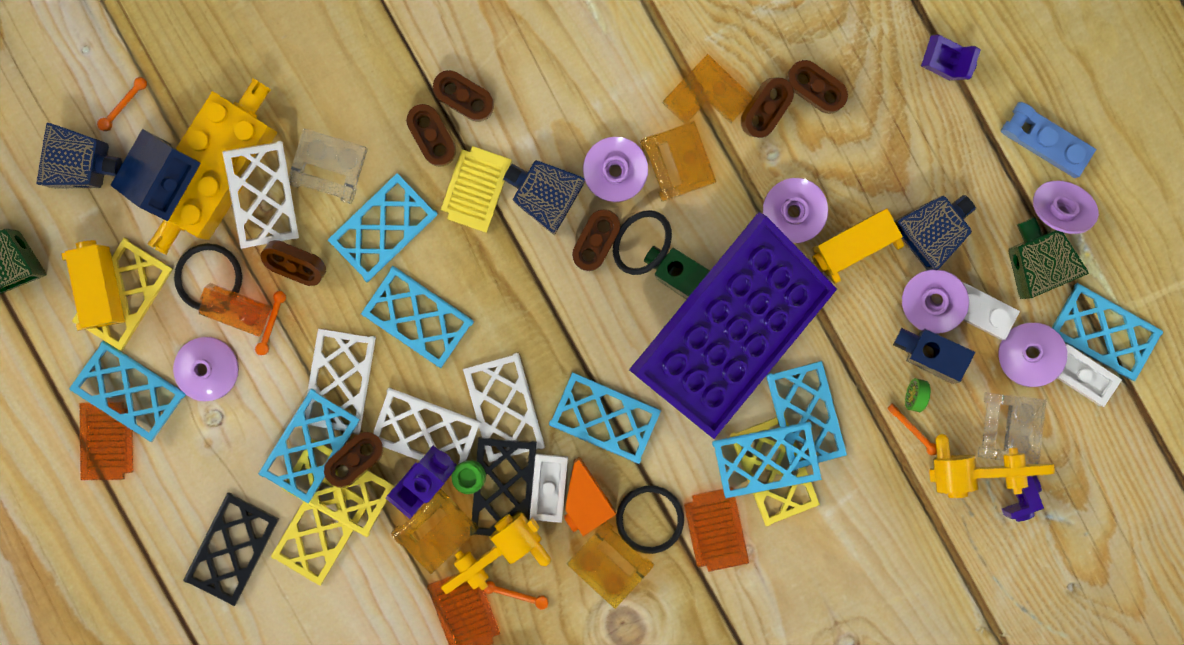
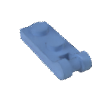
(1048, 140)

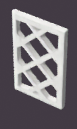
(235, 183)
(363, 368)
(478, 397)
(448, 416)

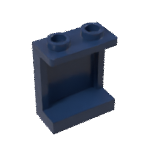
(155, 175)

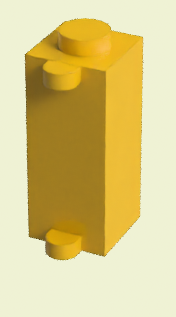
(856, 244)
(94, 285)

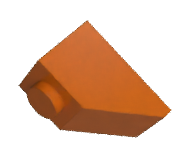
(586, 502)

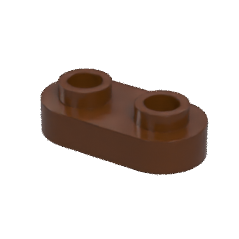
(818, 84)
(464, 96)
(767, 109)
(431, 136)
(595, 240)
(293, 263)
(353, 459)

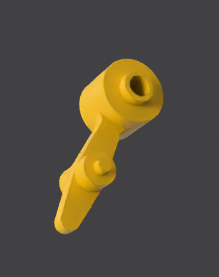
(959, 475)
(512, 539)

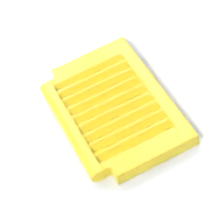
(475, 188)

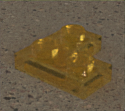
(708, 84)

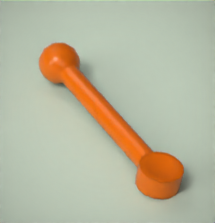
(105, 124)
(263, 348)
(930, 447)
(541, 601)

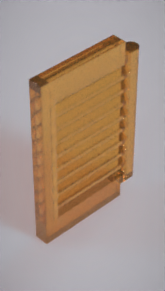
(104, 444)
(716, 530)
(464, 614)

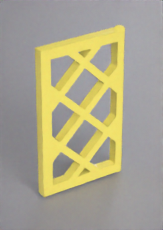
(150, 292)
(748, 462)
(342, 515)
(329, 554)

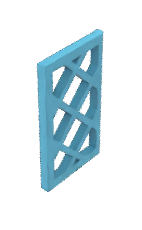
(355, 223)
(1130, 320)
(391, 325)
(822, 393)
(129, 418)
(611, 444)
(282, 448)
(787, 479)

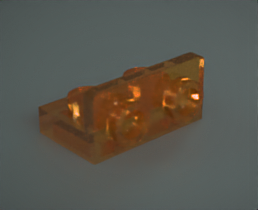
(234, 309)

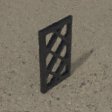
(526, 473)
(204, 553)

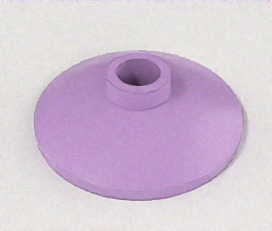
(617, 152)
(808, 200)
(1065, 207)
(931, 316)
(220, 364)
(1038, 370)

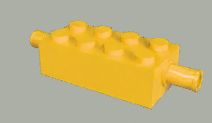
(215, 129)

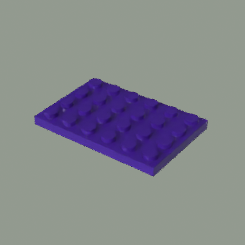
(734, 326)

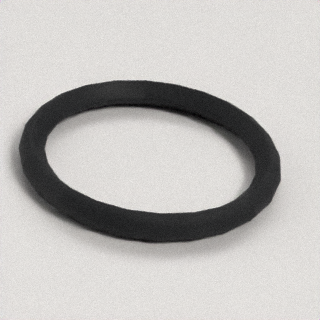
(668, 237)
(178, 270)
(680, 519)

